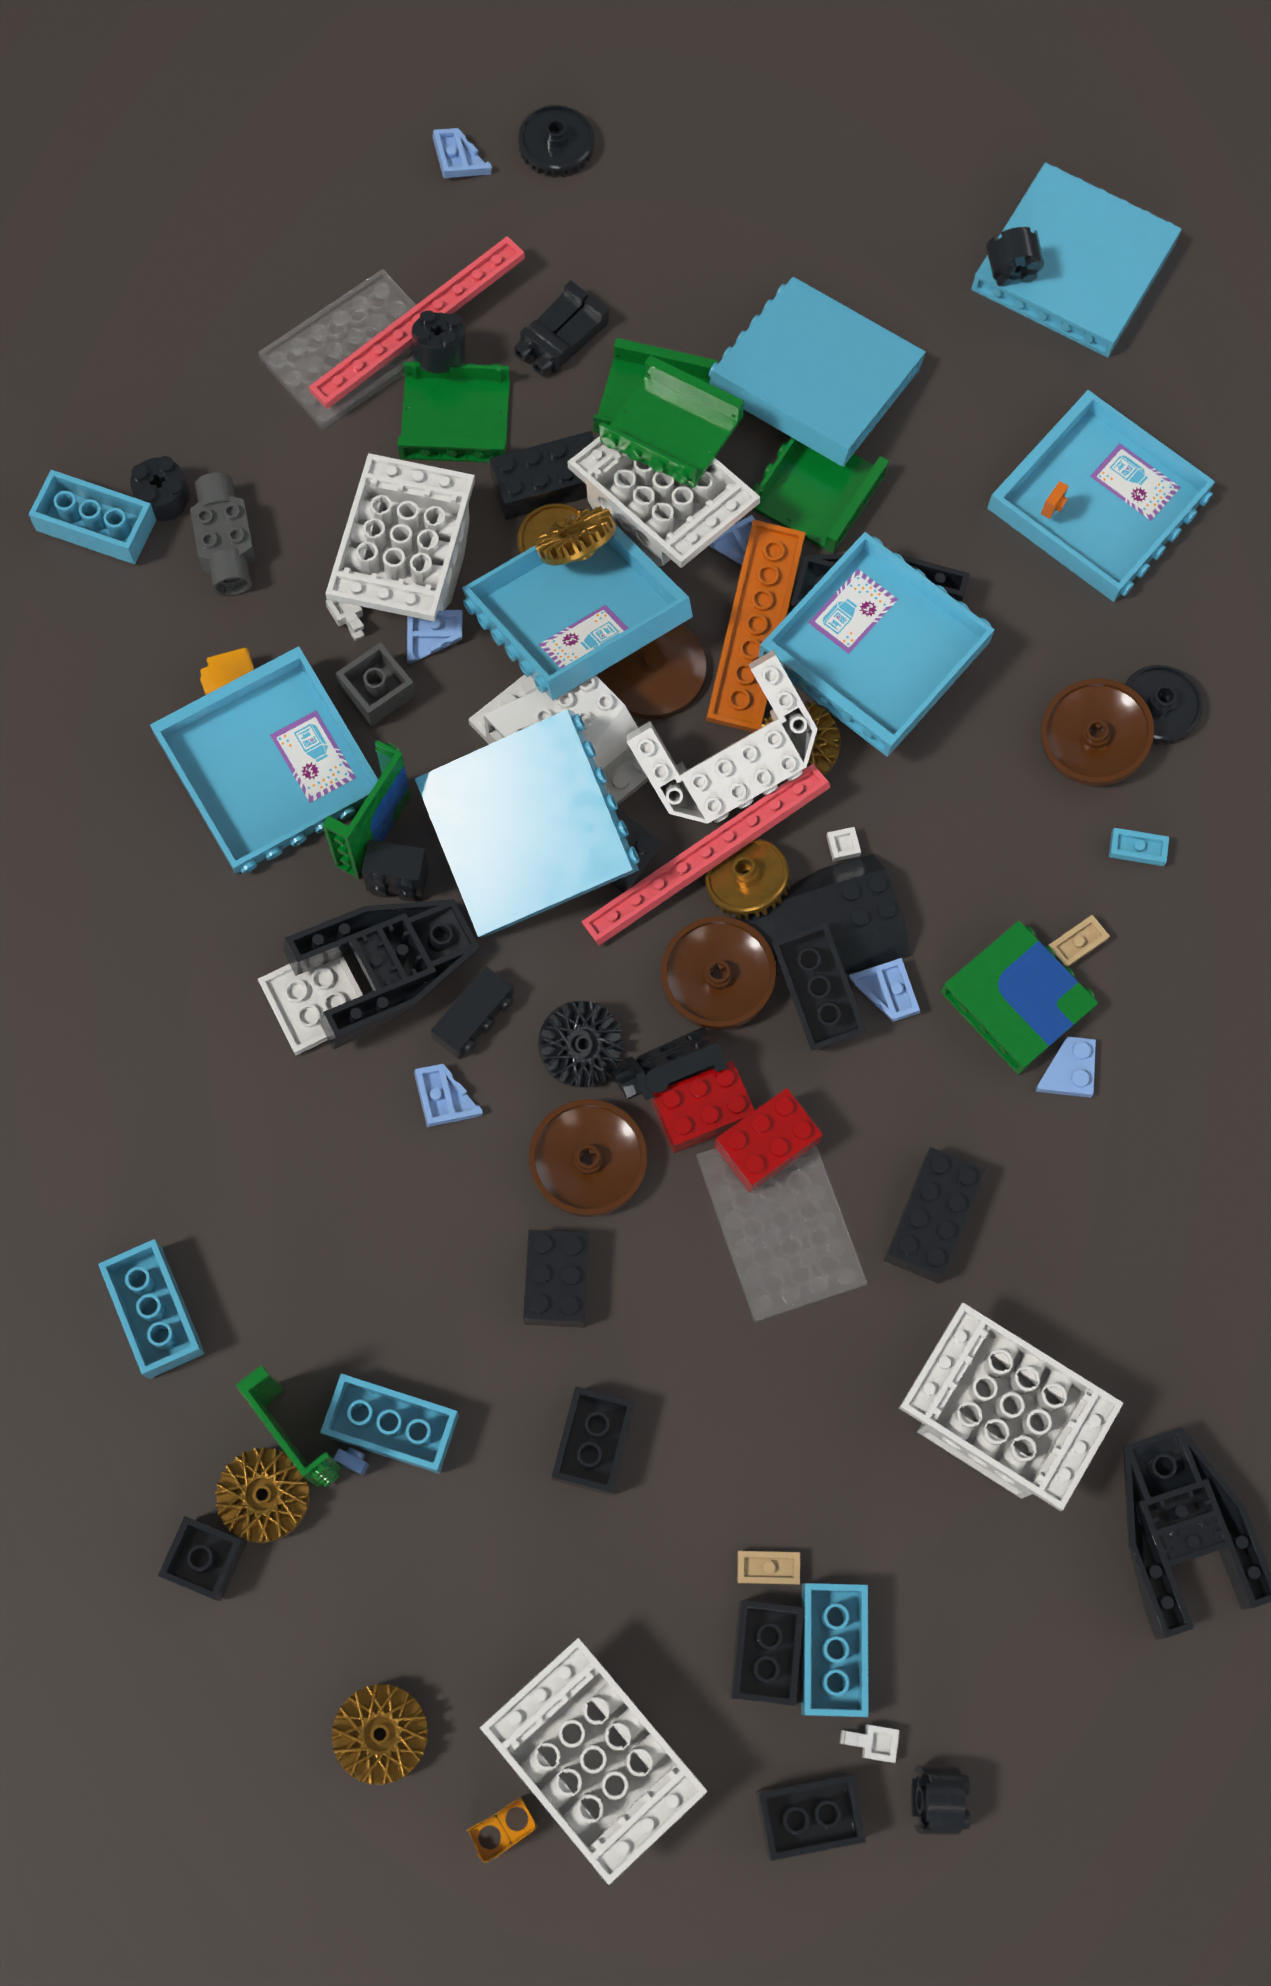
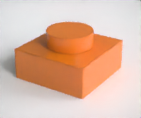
(1056, 500)

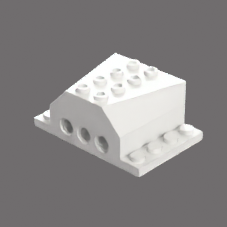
(656, 510)
(403, 538)
(602, 712)
(1009, 1409)
(593, 1760)

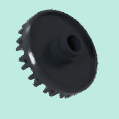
(556, 140)
(1171, 700)
(598, 1049)

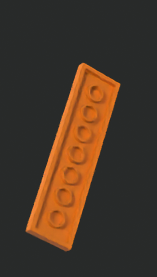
(757, 610)

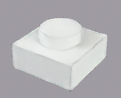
(843, 844)

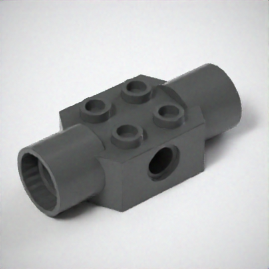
(223, 534)

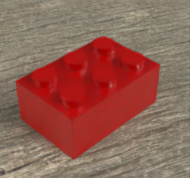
(701, 1107)
(768, 1140)

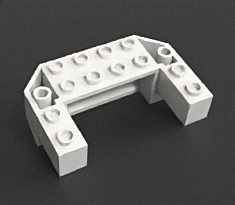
(741, 769)

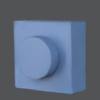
(352, 1460)

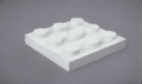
(303, 999)

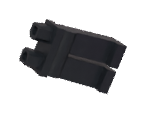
(562, 329)
(669, 1063)

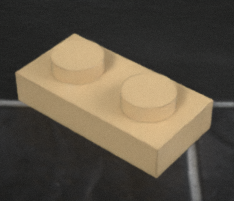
(1079, 941)
(768, 1567)

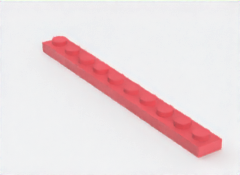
(398, 335)
(705, 855)

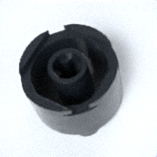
(1015, 256)
(438, 341)
(162, 485)
(940, 1800)

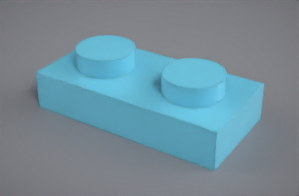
(1138, 846)

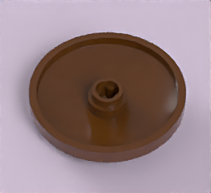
(659, 676)
(1097, 732)
(718, 973)
(588, 1158)

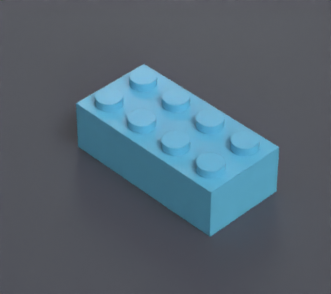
(92, 516)
(151, 1309)
(390, 1423)
(834, 1650)

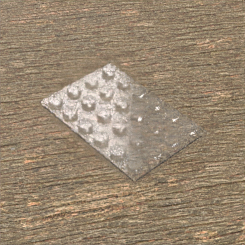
(331, 337)
(783, 1235)

